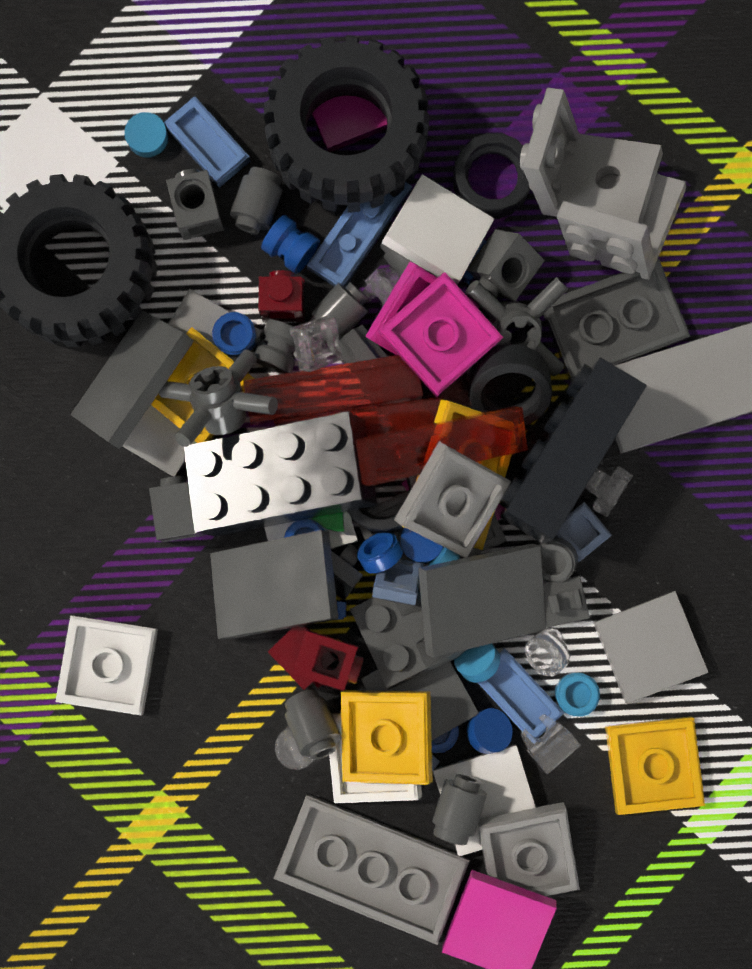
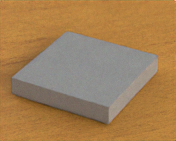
(452, 500)
(650, 647)
(531, 849)

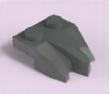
(396, 639)

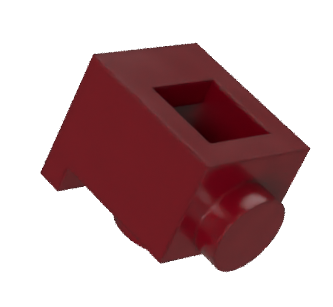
(281, 297)
(310, 664)

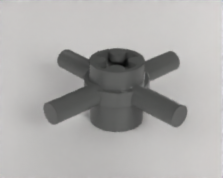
(524, 317)
(218, 399)

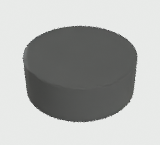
(558, 560)

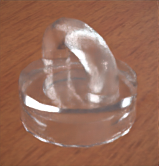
(548, 652)
(288, 752)

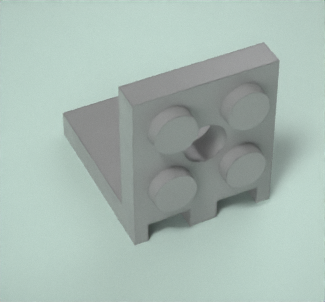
(570, 164)
(619, 241)

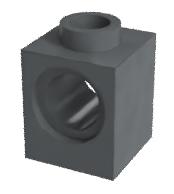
(200, 220)
(519, 263)
(172, 510)

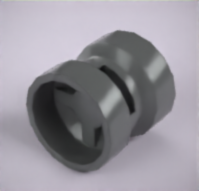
(278, 348)

